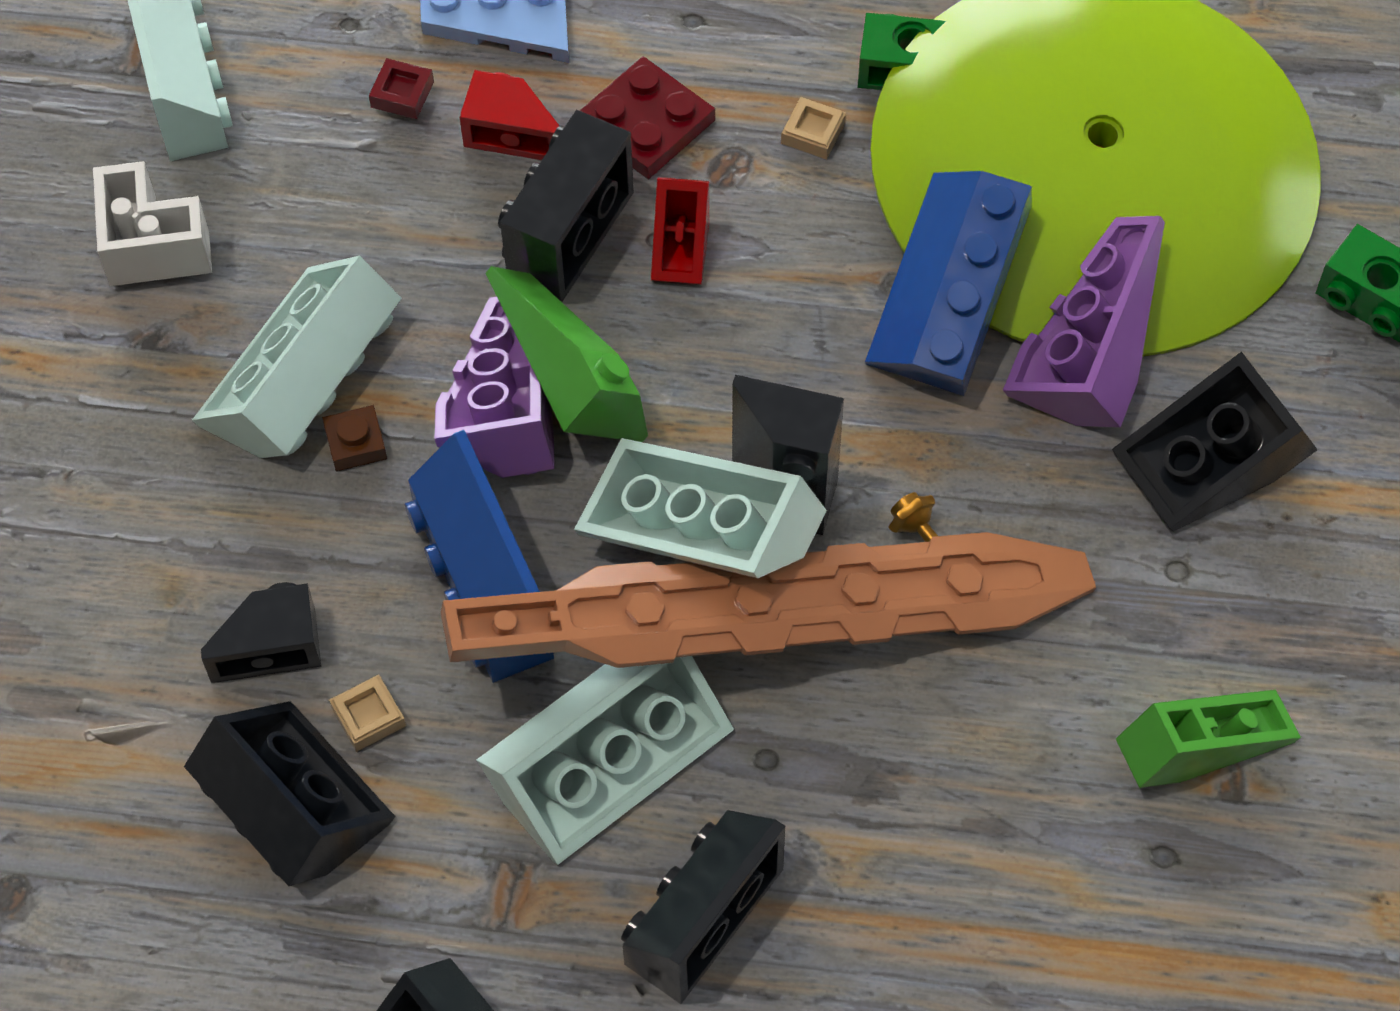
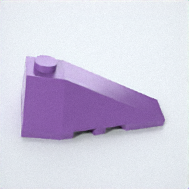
(1093, 345)
(498, 401)

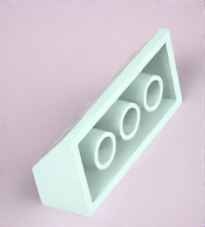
(180, 77)
(300, 358)
(702, 509)
(603, 750)

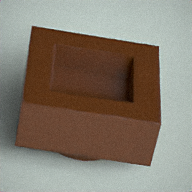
(354, 438)

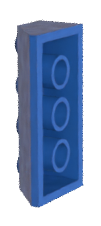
(951, 278)
(469, 537)

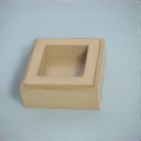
(813, 128)
(367, 713)

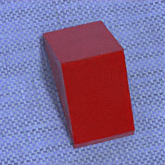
(680, 230)

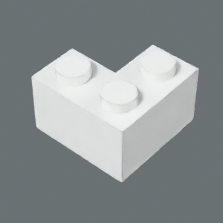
(145, 236)

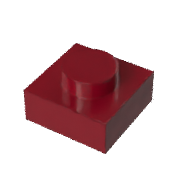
(401, 88)

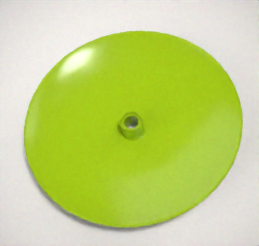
(1190, 132)

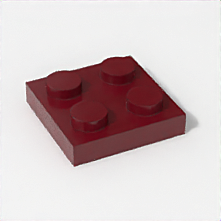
(656, 112)

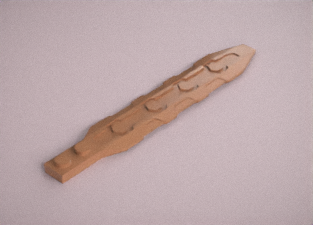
(835, 595)

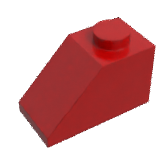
(505, 117)

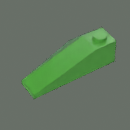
(574, 366)

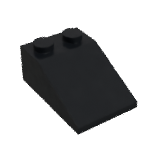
(1214, 445)

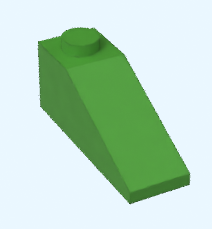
(1203, 735)

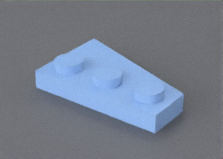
(517, 23)

